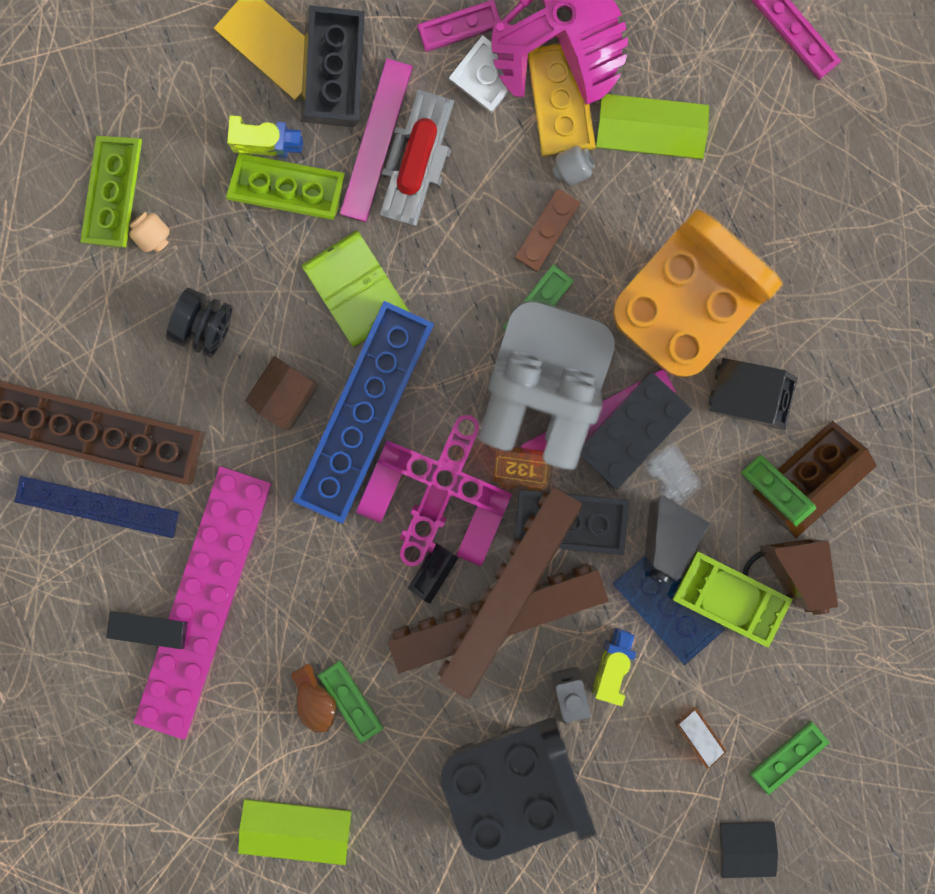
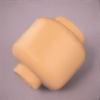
(149, 232)

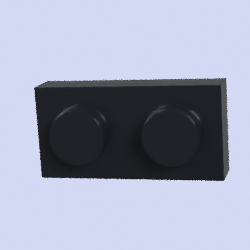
(433, 573)

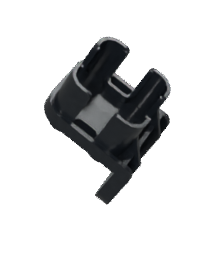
(514, 792)

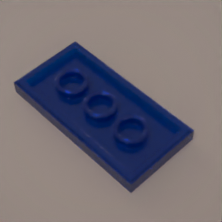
(675, 624)

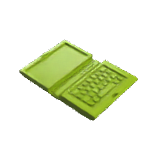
(352, 285)

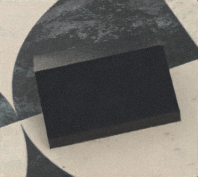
(748, 849)

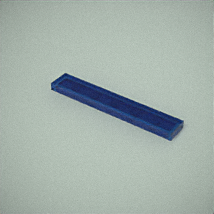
(97, 506)

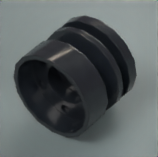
(193, 320)

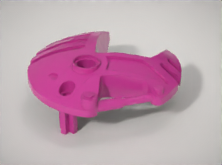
(589, 42)

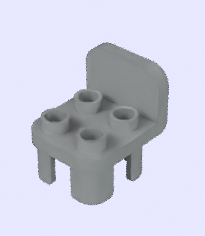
(553, 365)

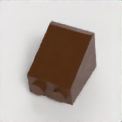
(281, 394)
(804, 572)

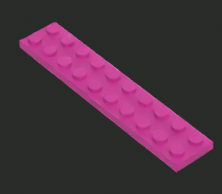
(204, 601)

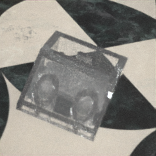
(673, 473)

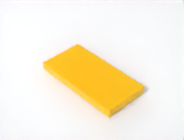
(266, 42)
(558, 104)

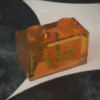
(522, 468)

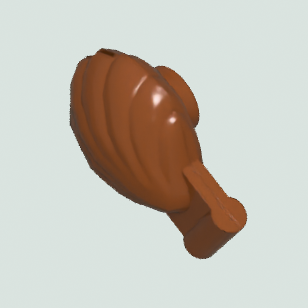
(314, 703)

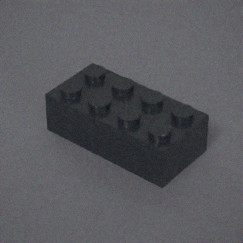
(332, 66)
(634, 430)
(597, 528)

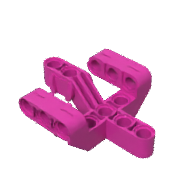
(397, 460)

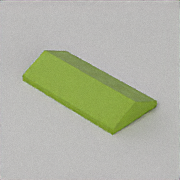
(652, 126)
(286, 186)
(111, 191)
(294, 831)

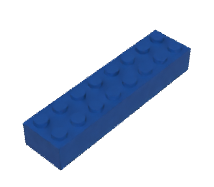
(363, 412)

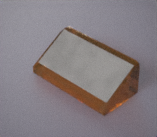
(700, 737)

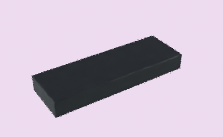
(146, 630)

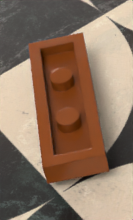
(547, 230)

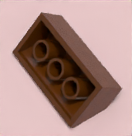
(823, 473)

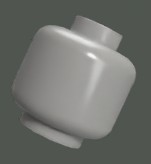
(573, 165)

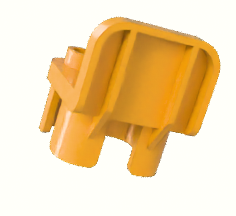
(693, 296)

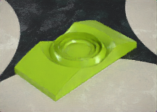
(732, 599)

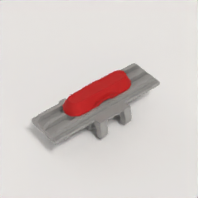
(421, 160)

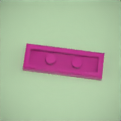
(458, 25)

